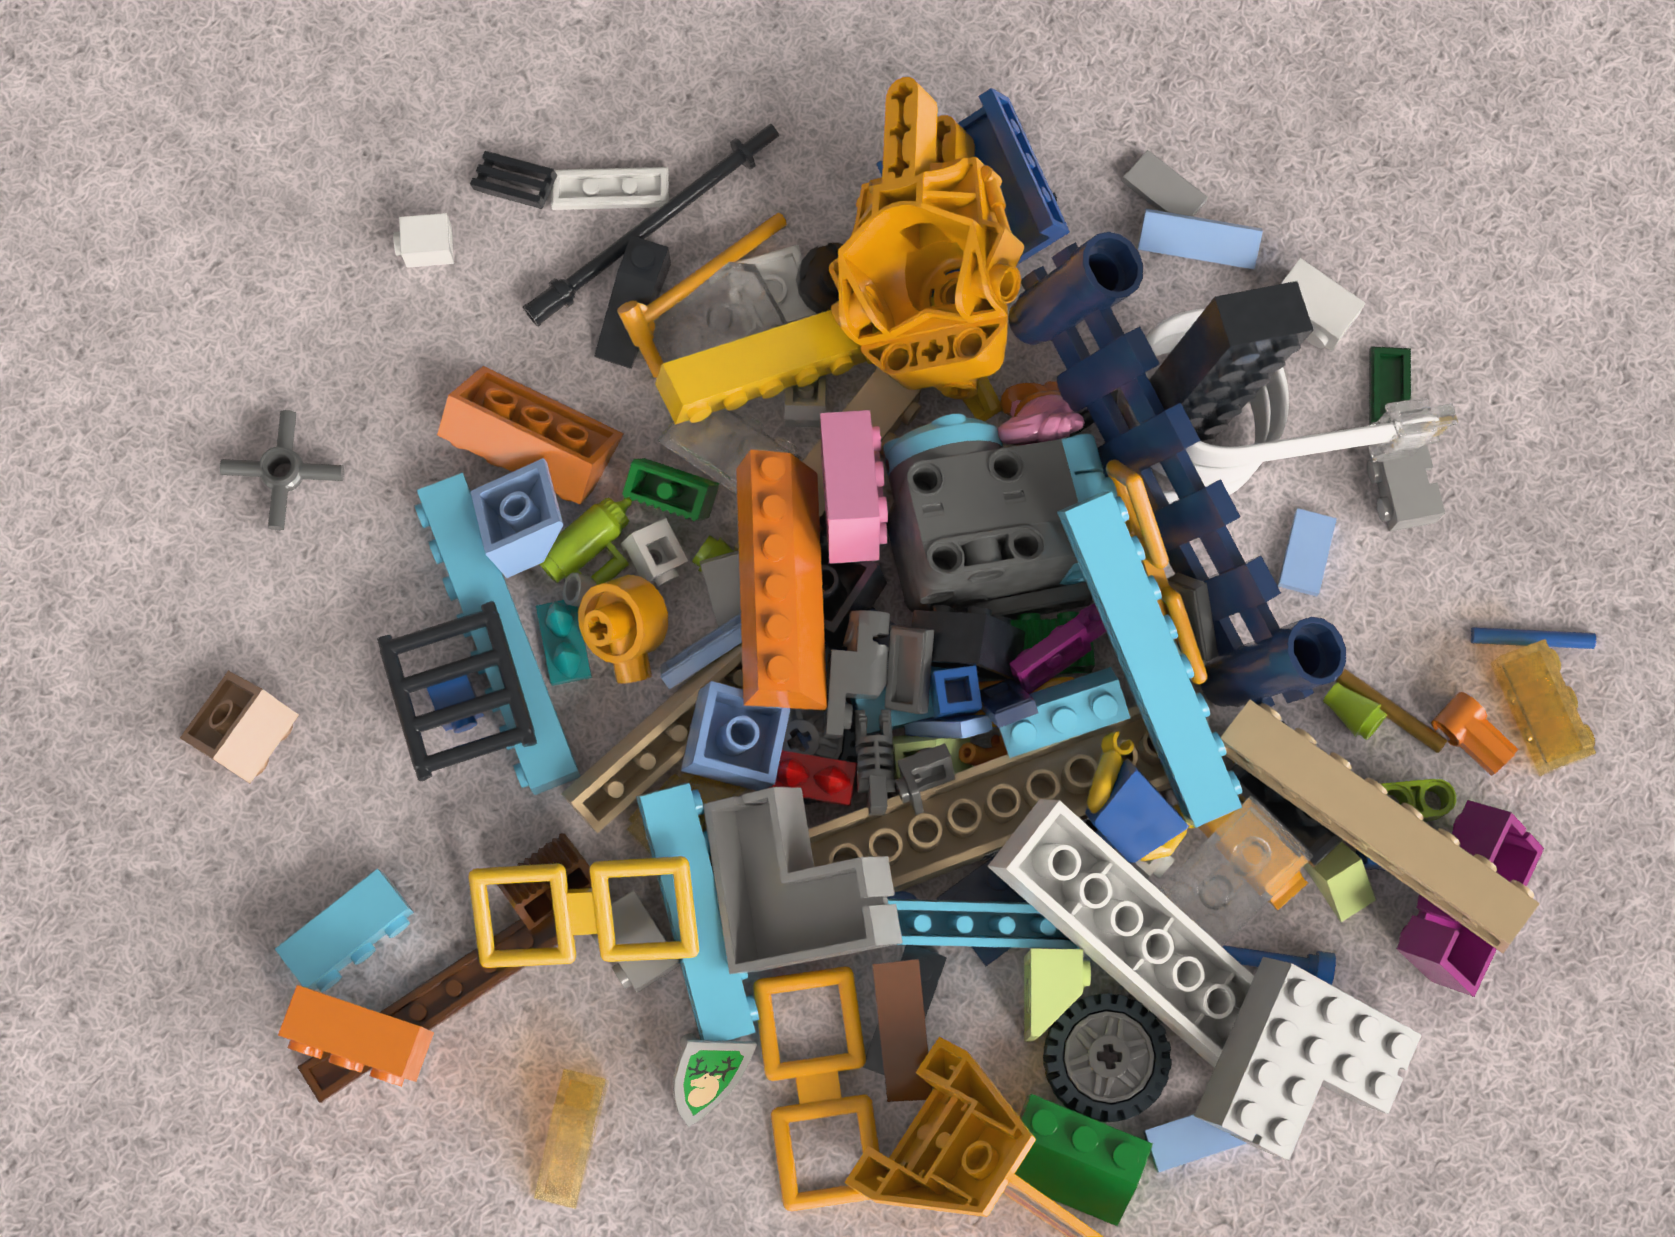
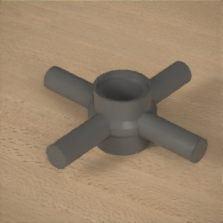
(271, 460)

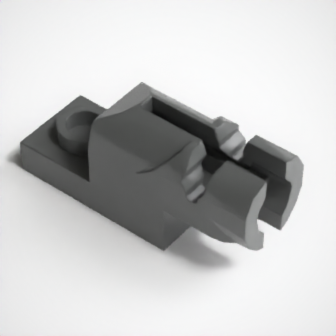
(855, 672)

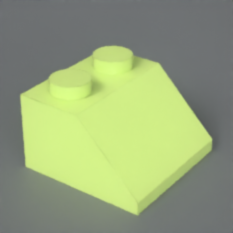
(1051, 986)

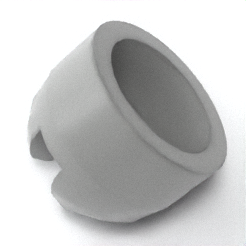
(576, 587)

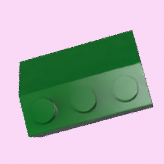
(1081, 1160)

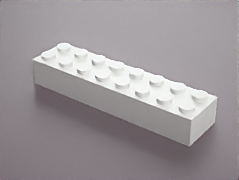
(1125, 925)

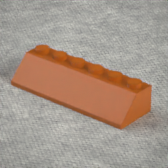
(780, 582)

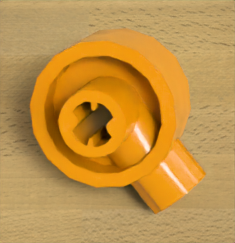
(624, 624)

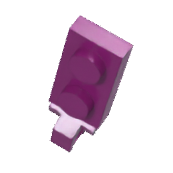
(1058, 650)

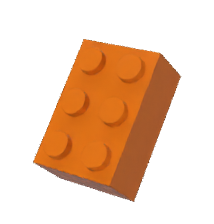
(355, 1036)

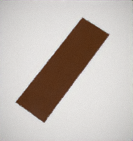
(901, 1029)

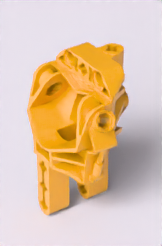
(911, 227)

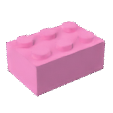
(853, 486)

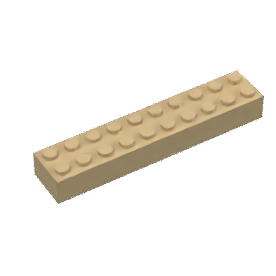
(980, 806)

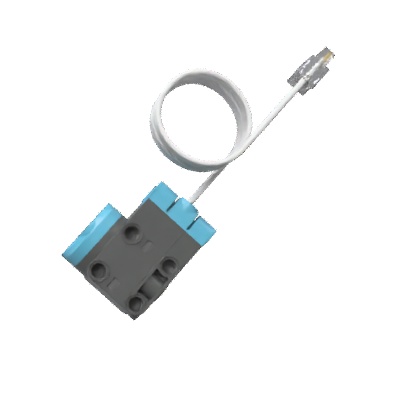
(985, 519)

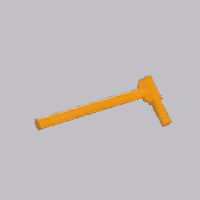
(640, 318)

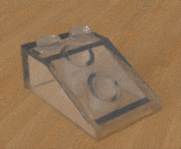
(719, 311)
(1236, 871)

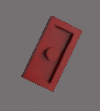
(817, 776)

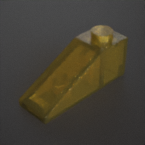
(570, 1137)

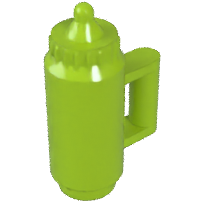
(586, 539)

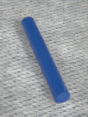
(1526, 637)

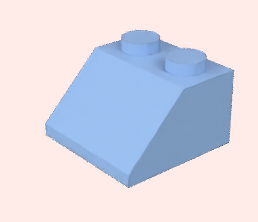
(518, 518)

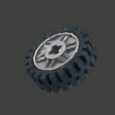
(1083, 1081)

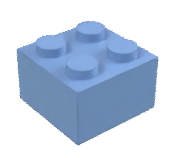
(733, 739)

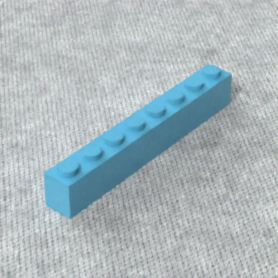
(475, 581)
(1150, 658)

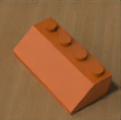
(520, 426)

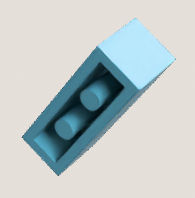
(1068, 712)
(345, 932)

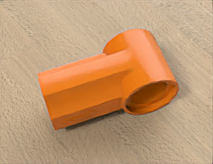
(1467, 727)

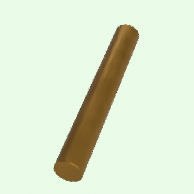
(1394, 712)

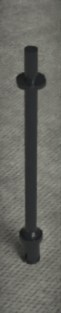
(563, 290)

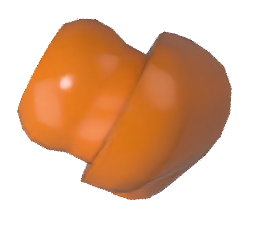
(977, 755)

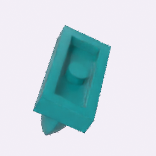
(563, 643)

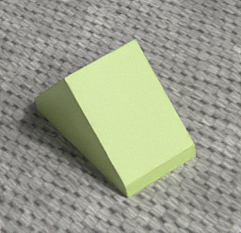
(1342, 881)

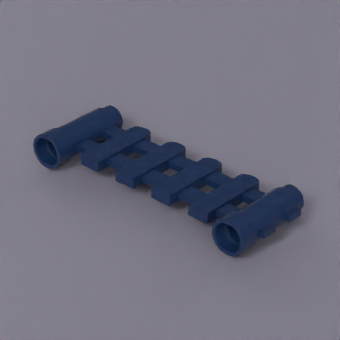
(1085, 288)

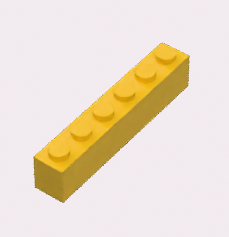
(756, 367)

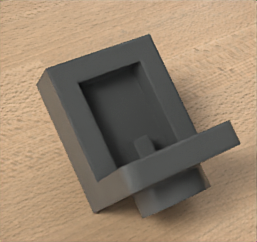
(922, 772)

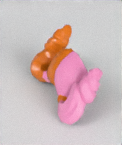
(1036, 414)

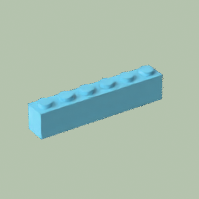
(976, 924)
(714, 994)

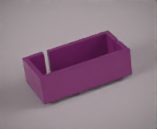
(1440, 944)

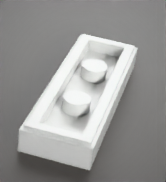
(610, 188)

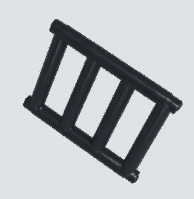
(510, 694)

